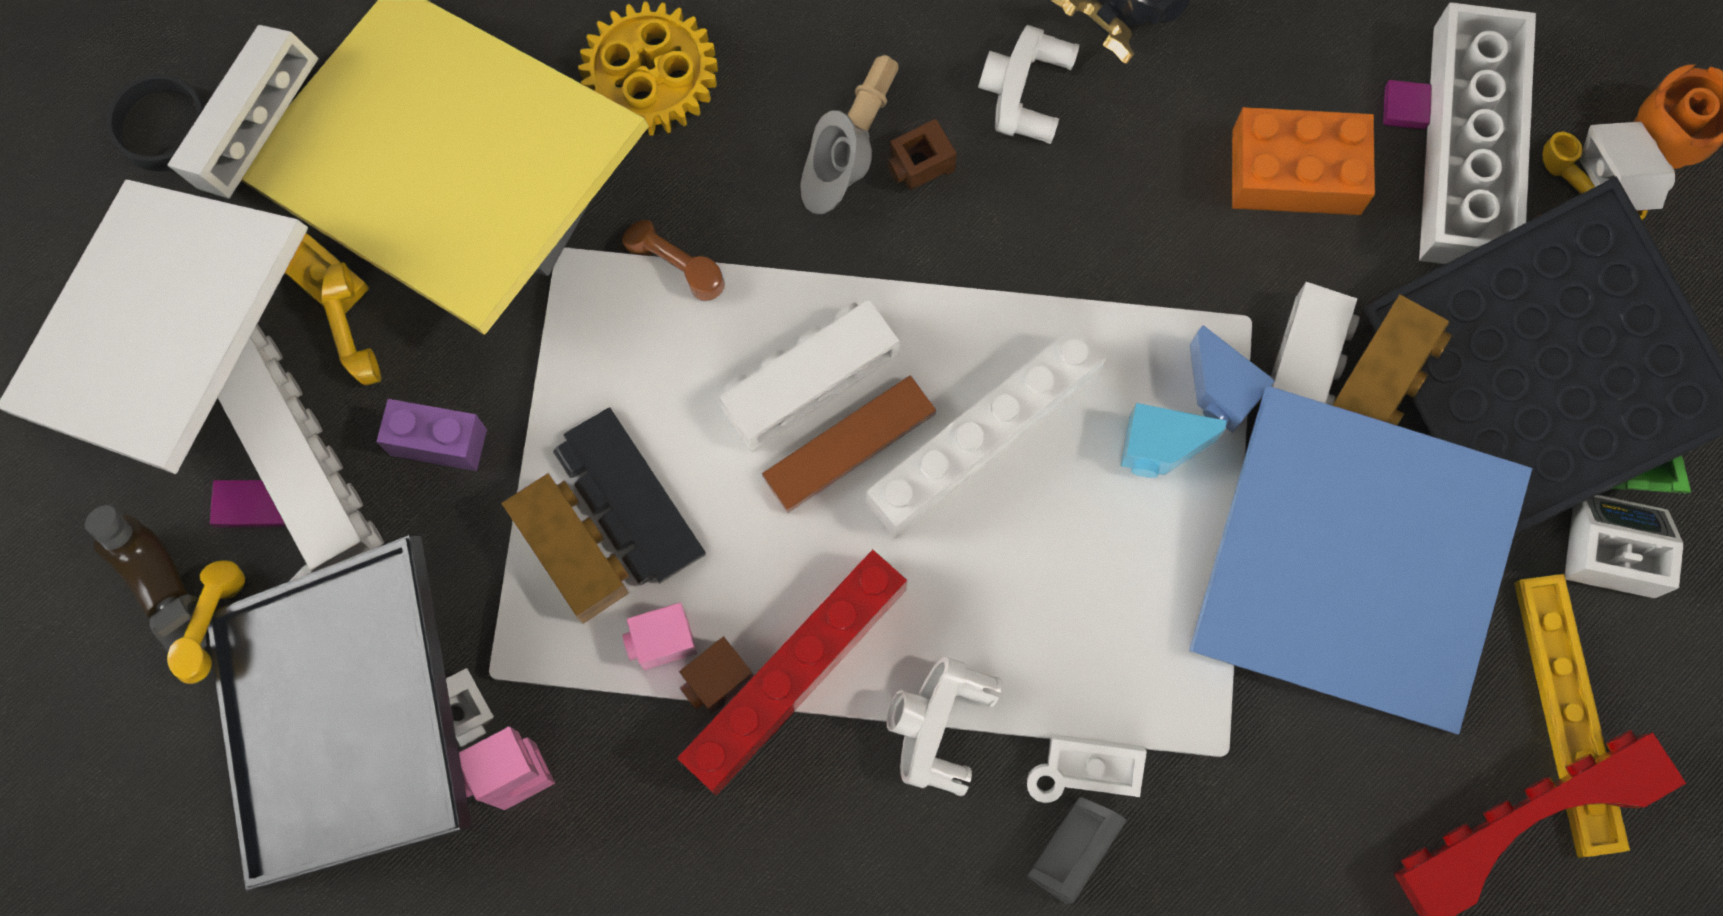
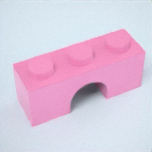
(504, 769)

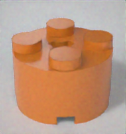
(1686, 115)

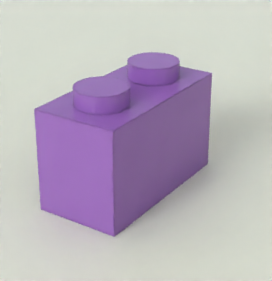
(432, 435)

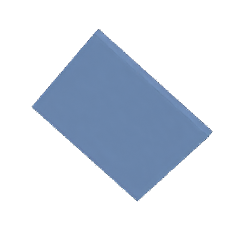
(1361, 560)

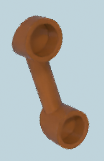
(700, 272)

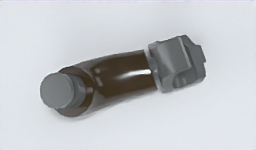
(147, 571)

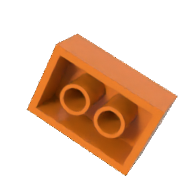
(1303, 161)

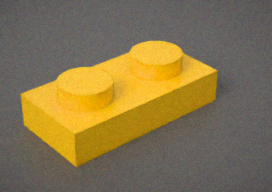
(309, 267)

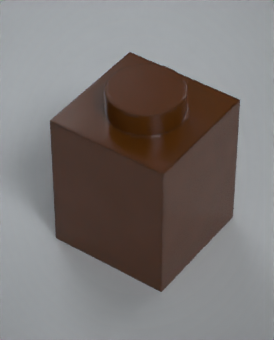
(715, 676)

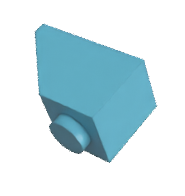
(1165, 439)

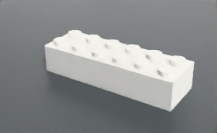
(1477, 129)
(293, 459)

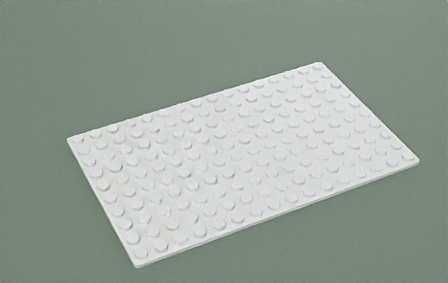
(1029, 571)

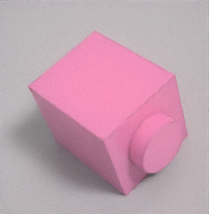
(659, 637)

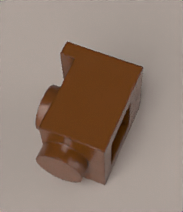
(923, 143)

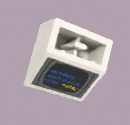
(1624, 547)

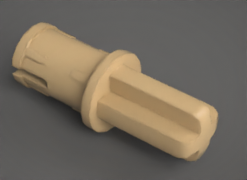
(873, 92)

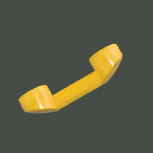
(1560, 157)
(336, 287)
(186, 656)

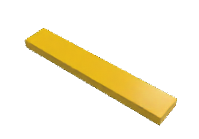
(1568, 704)

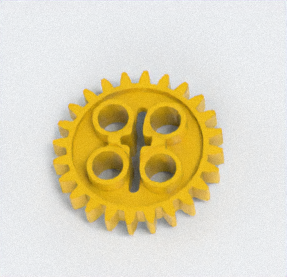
(628, 40)

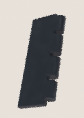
(639, 504)

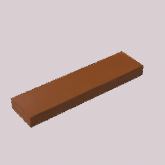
(849, 444)

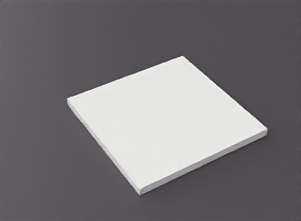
(152, 322)

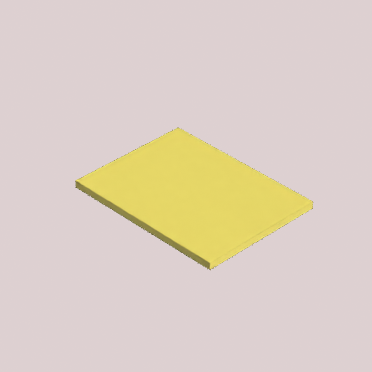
(442, 155)

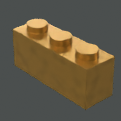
(1394, 362)
(567, 547)

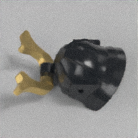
(1117, 14)

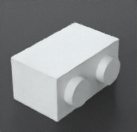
(1633, 157)

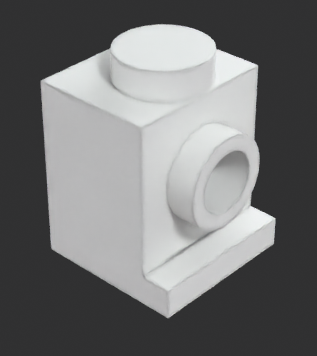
(466, 695)

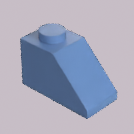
(1224, 379)

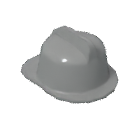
(836, 160)

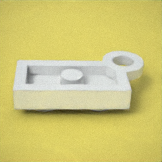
(1089, 766)

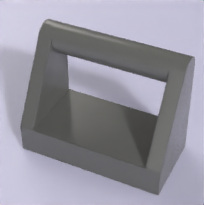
(1076, 849)

